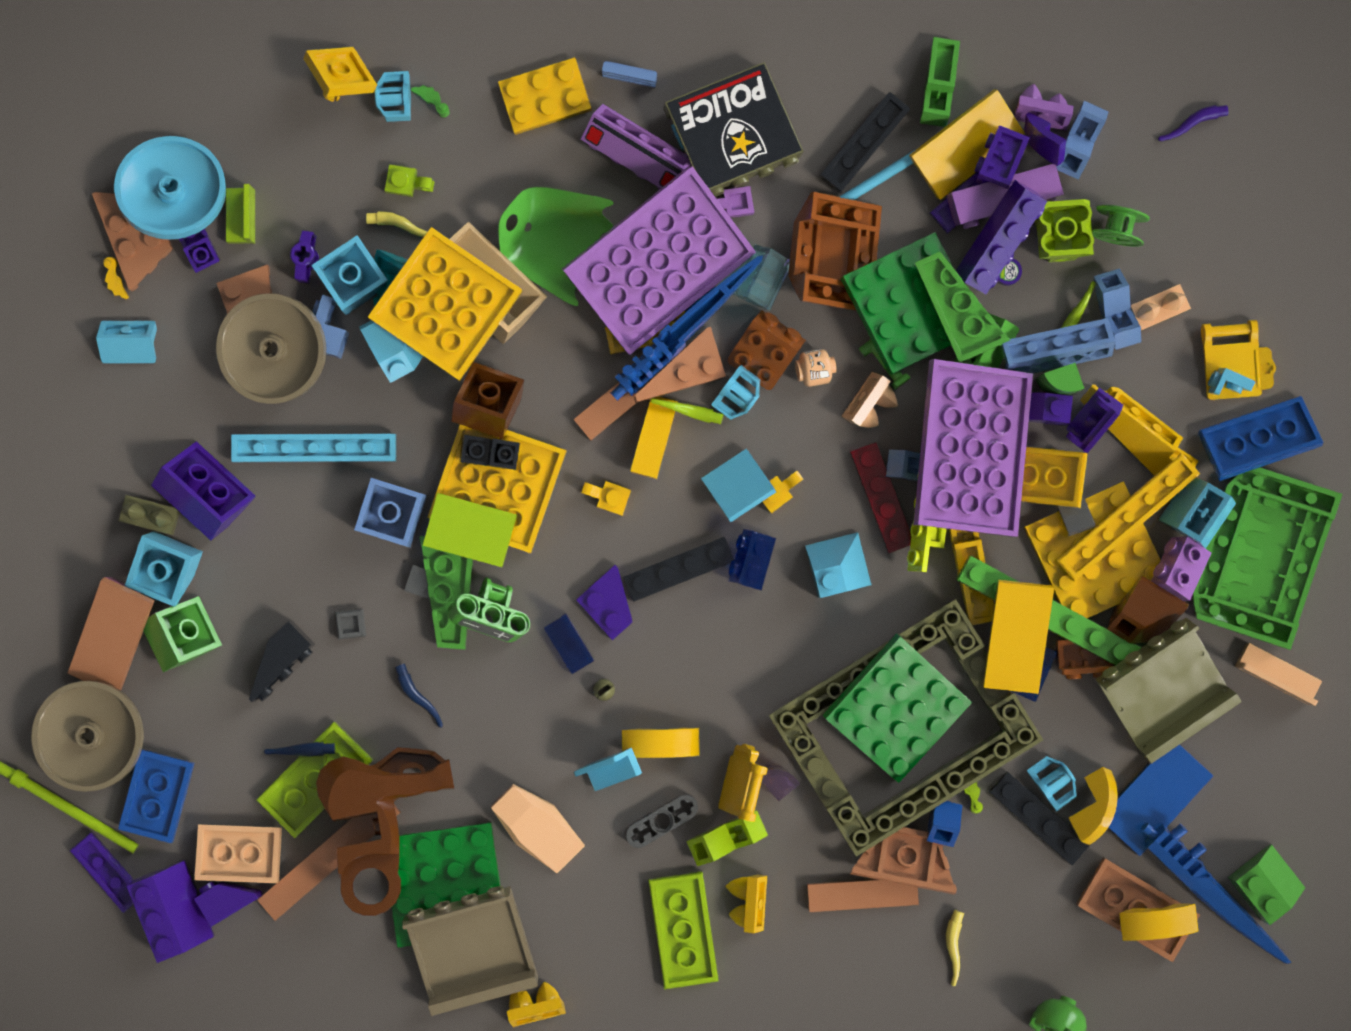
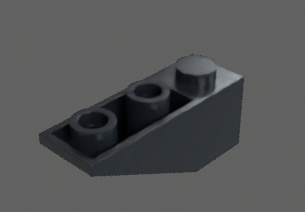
(281, 653)

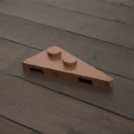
(692, 367)

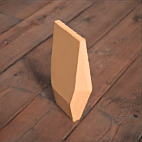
(537, 827)

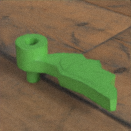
(432, 97)

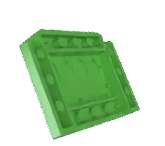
(1265, 556)

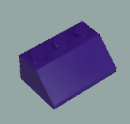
(202, 490)
(169, 911)

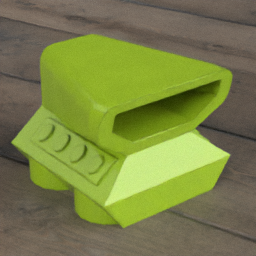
(1065, 230)

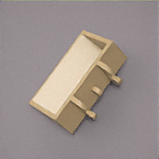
(531, 297)

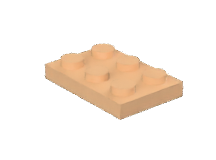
(238, 853)

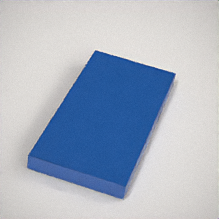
(1260, 438)
(1157, 796)

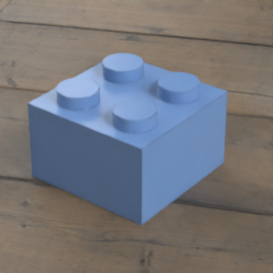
(390, 512)

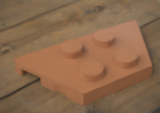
(135, 251)
(908, 861)

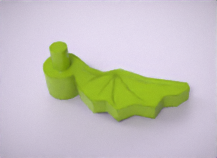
(974, 792)

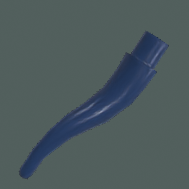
(408, 687)
(311, 749)

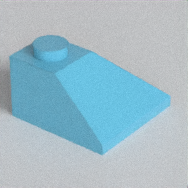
(391, 353)
(838, 565)

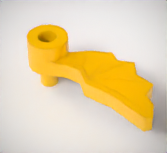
(114, 281)

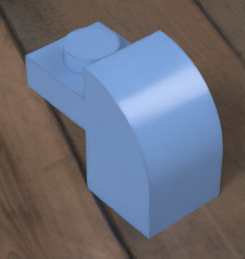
(335, 337)

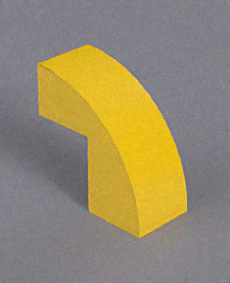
(661, 742)
(1096, 818)
(1158, 922)

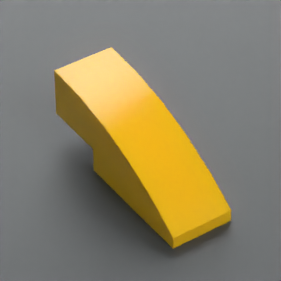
(653, 440)

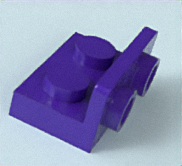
(1002, 158)

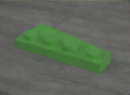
(963, 317)
(447, 580)

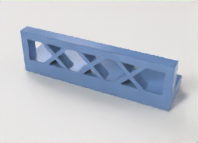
(1059, 347)

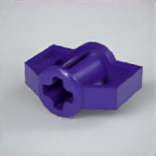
(305, 256)

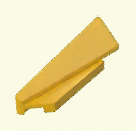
(1143, 432)

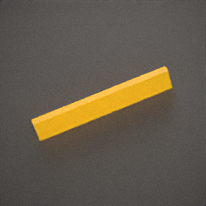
(1128, 517)

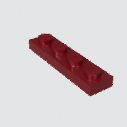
(882, 497)

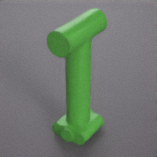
(897, 377)

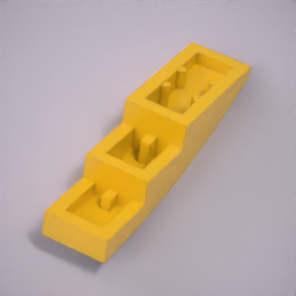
(977, 606)

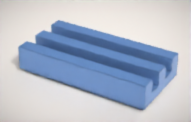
(629, 74)

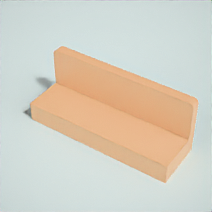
(1279, 674)

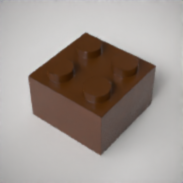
(487, 400)

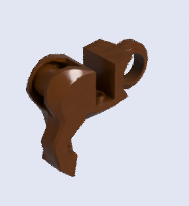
(359, 790)

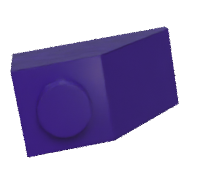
(1050, 408)
(224, 899)

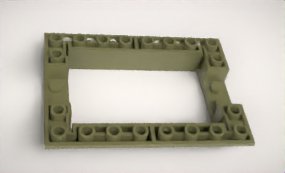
(864, 831)

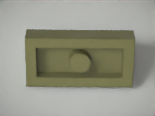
(149, 515)

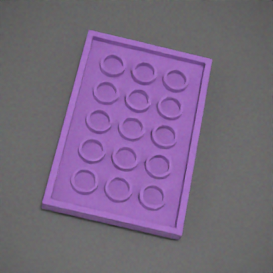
(659, 260)
(973, 448)

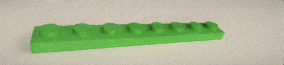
(1062, 619)

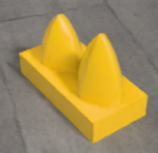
(753, 891)
(523, 1010)

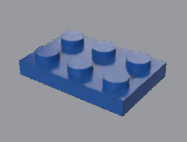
(156, 796)

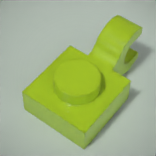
(404, 181)

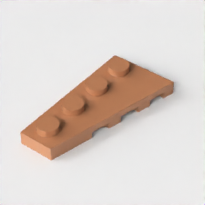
(245, 286)

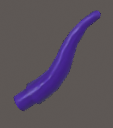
(1201, 115)

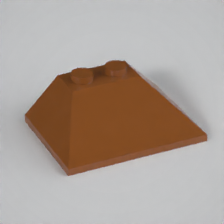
(828, 242)

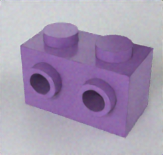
(1181, 567)

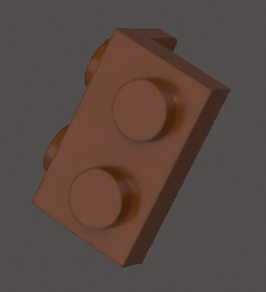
(1075, 661)

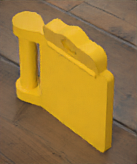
(1241, 358)
(742, 783)

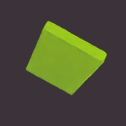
(469, 530)

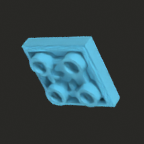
(738, 485)

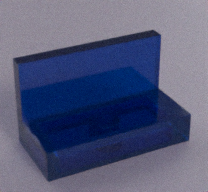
(569, 643)

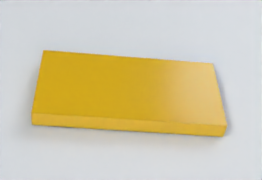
(956, 149)
(1018, 636)

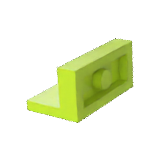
(240, 215)

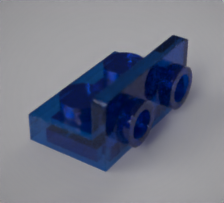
(751, 559)

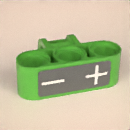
(494, 601)

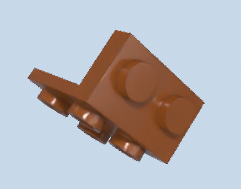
(766, 349)

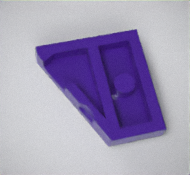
(608, 603)

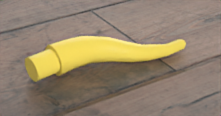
(393, 219)
(952, 935)

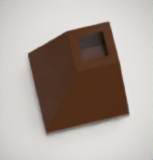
(1145, 612)

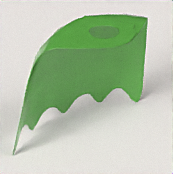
(561, 230)

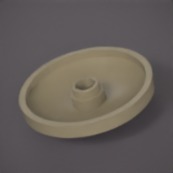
(271, 348)
(87, 736)

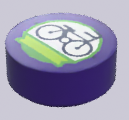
(1011, 273)

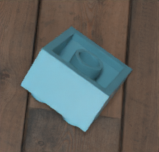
(350, 275)
(163, 568)

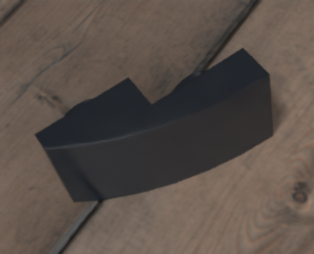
(489, 452)

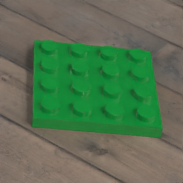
(897, 305)
(897, 708)
(443, 868)

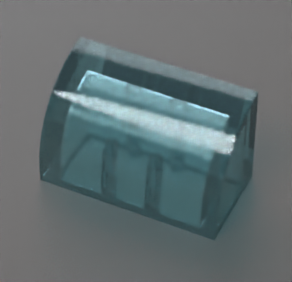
(766, 280)

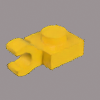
(782, 491)
(611, 497)

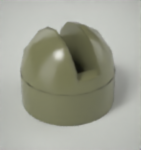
(606, 695)

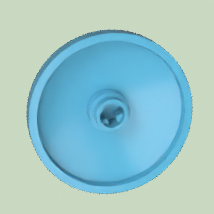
(170, 187)

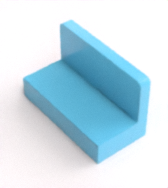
(127, 341)
(611, 769)

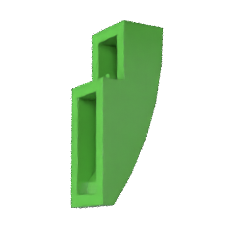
(940, 82)

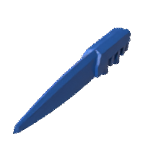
(673, 339)
(1197, 879)

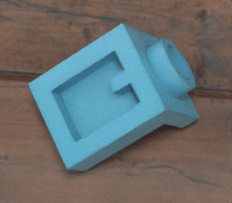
(1235, 381)

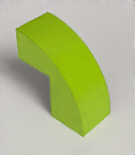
(725, 838)

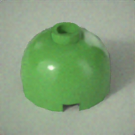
(1058, 1016)

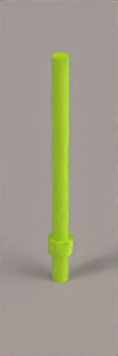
(20, 779)

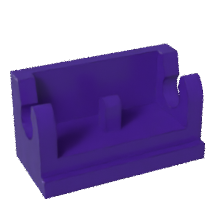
(1093, 420)

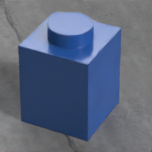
(944, 823)

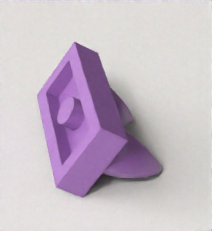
(1054, 111)

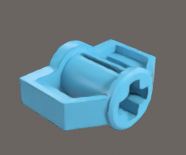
(394, 96)
(738, 394)
(1043, 784)

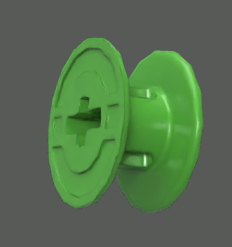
(1120, 225)

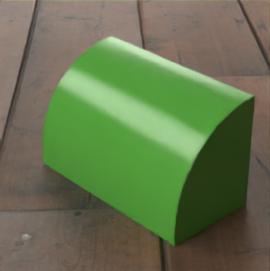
(1061, 380)

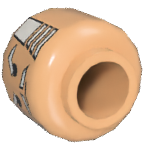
(815, 367)

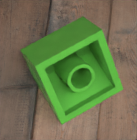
(181, 634)
(1267, 885)

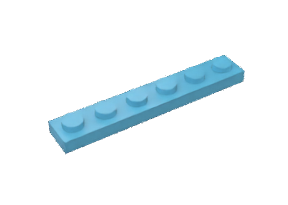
(313, 448)

